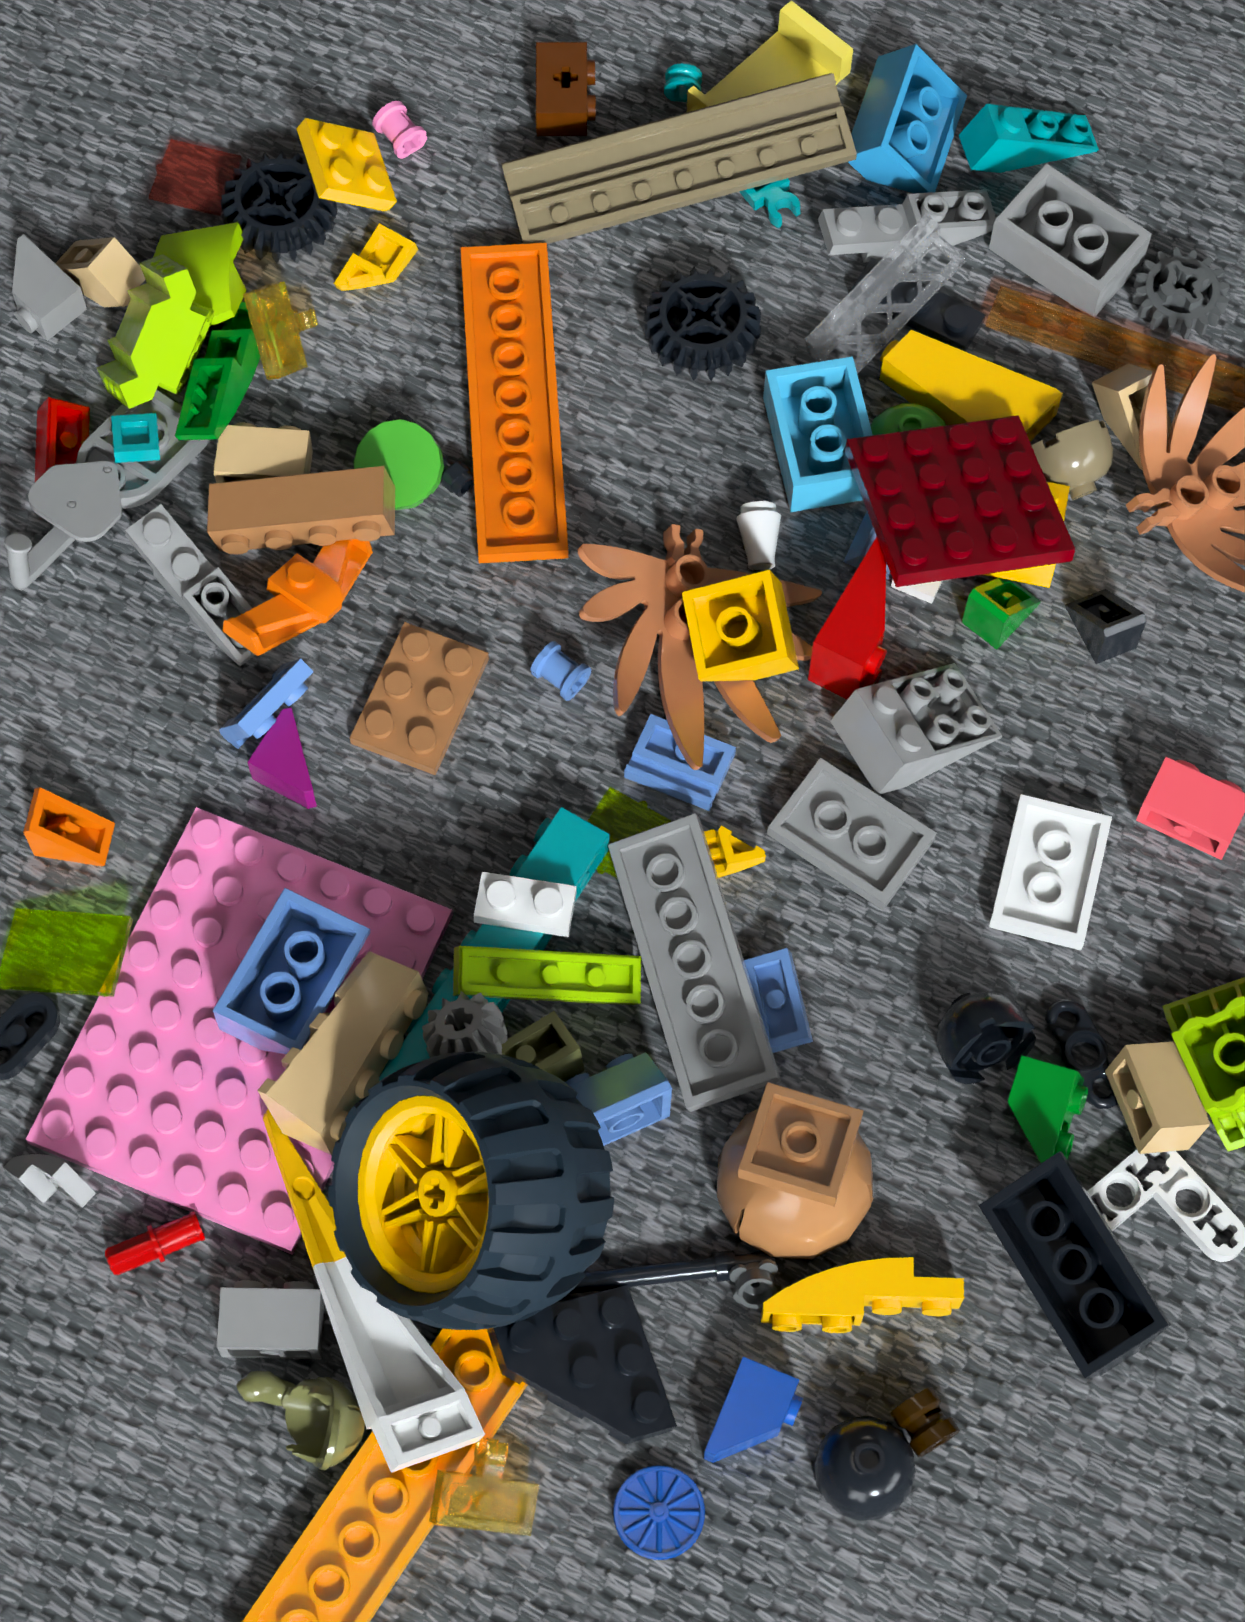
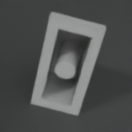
(43, 292)

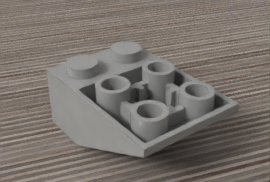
(913, 726)

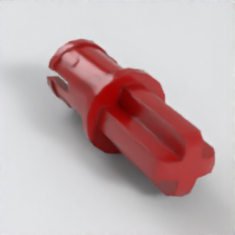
(154, 1244)

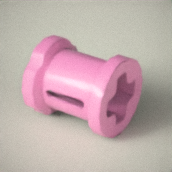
(399, 129)

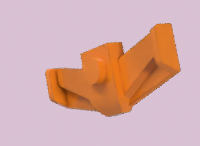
(303, 596)

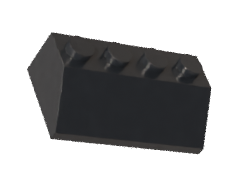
(1075, 1266)

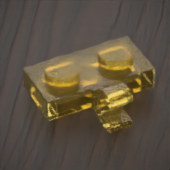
(278, 329)
(485, 1498)

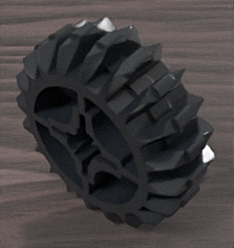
(272, 226)
(703, 337)

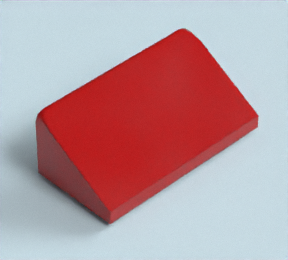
(59, 433)

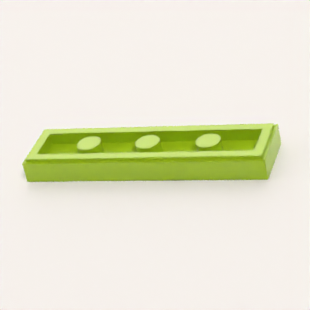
(547, 975)

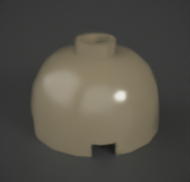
(1077, 457)

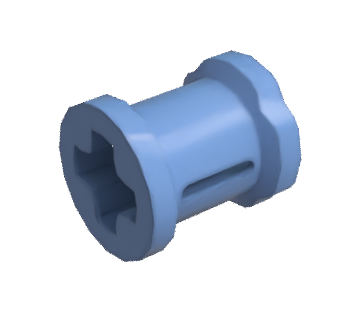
(560, 670)

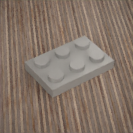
(851, 833)

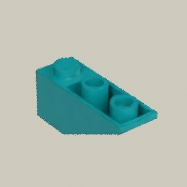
(1017, 138)

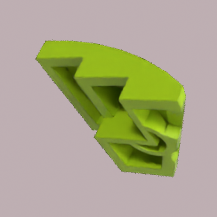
(209, 260)

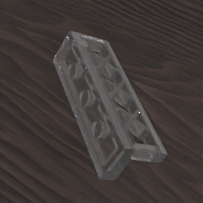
(876, 285)

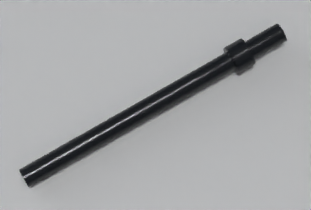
(668, 1272)

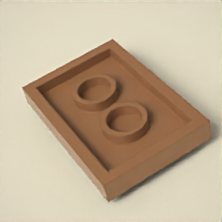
(419, 698)

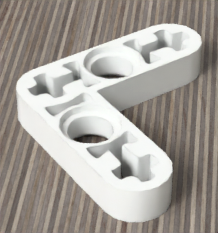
(1163, 1189)

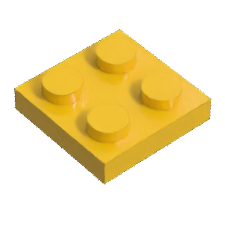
(346, 165)

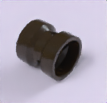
(925, 1421)

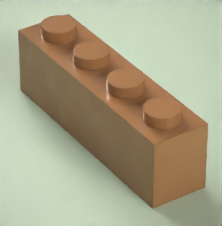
(301, 510)

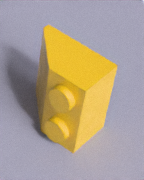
(740, 629)

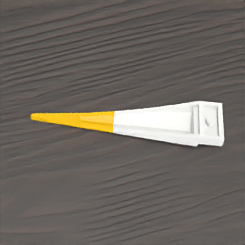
(394, 1372)

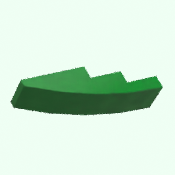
(219, 379)

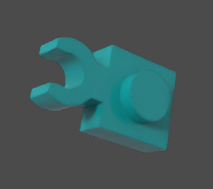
(774, 198)

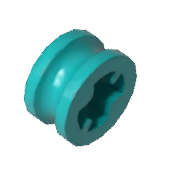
(680, 79)

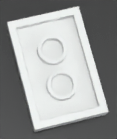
(1050, 872)

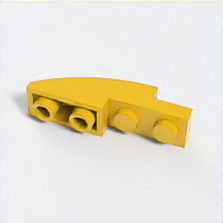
(840, 1293)

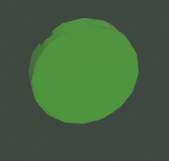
(408, 456)

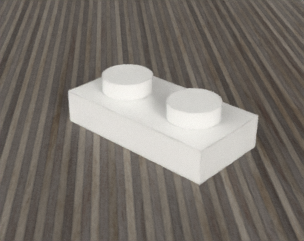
(525, 904)

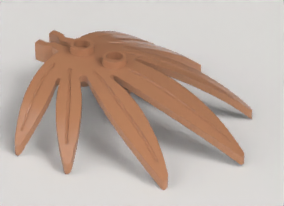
(1198, 496)
(659, 588)

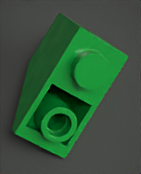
(1044, 1104)

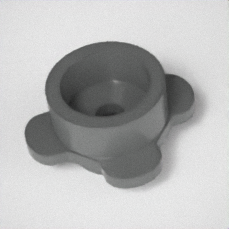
(754, 1283)

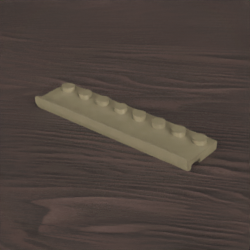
(679, 161)

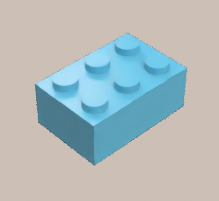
(810, 419)

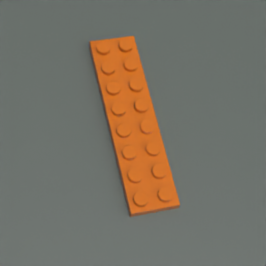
(513, 404)

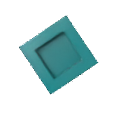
(135, 437)

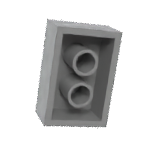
(1069, 241)

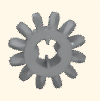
(465, 1027)

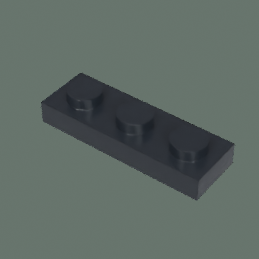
(939, 318)

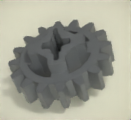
(1181, 293)

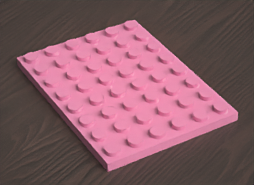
(152, 1078)

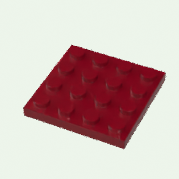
(958, 501)

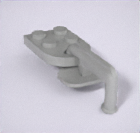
(89, 495)

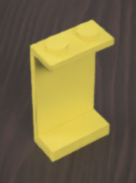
(793, 54)

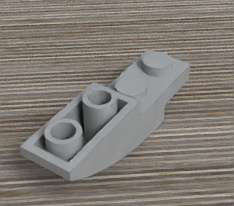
(879, 228)
(190, 578)

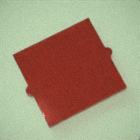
(193, 177)

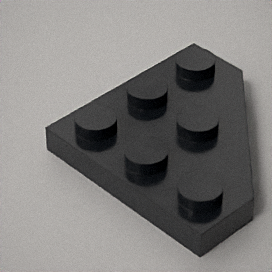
(590, 1362)

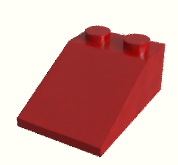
(850, 642)

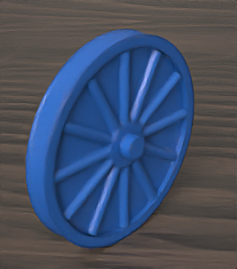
(659, 1512)

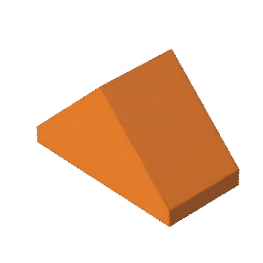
(66, 831)

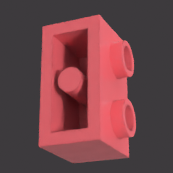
(1193, 807)

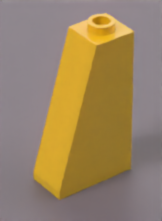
(964, 385)

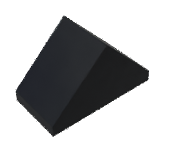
(1106, 624)

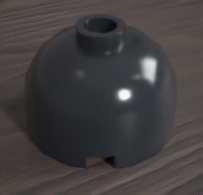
(985, 1027)
(864, 1468)

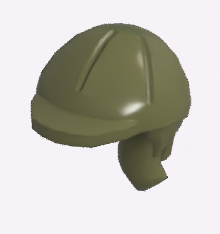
(318, 1414)

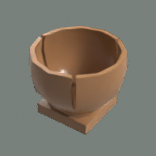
(796, 1175)

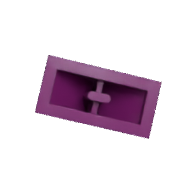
(281, 762)

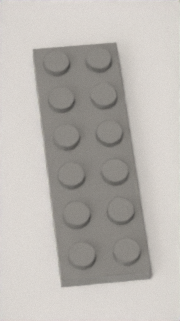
(693, 963)

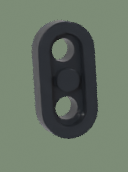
(20, 1038)

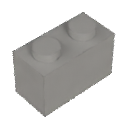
(270, 1321)

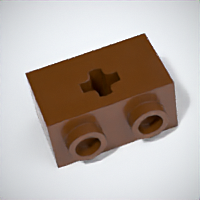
(562, 89)

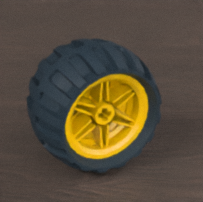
(470, 1190)

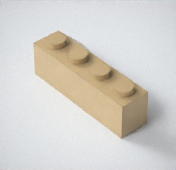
(345, 1051)

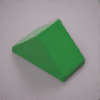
(998, 610)

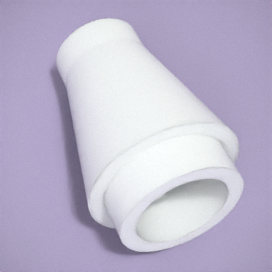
(759, 532)

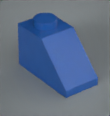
(753, 1410)

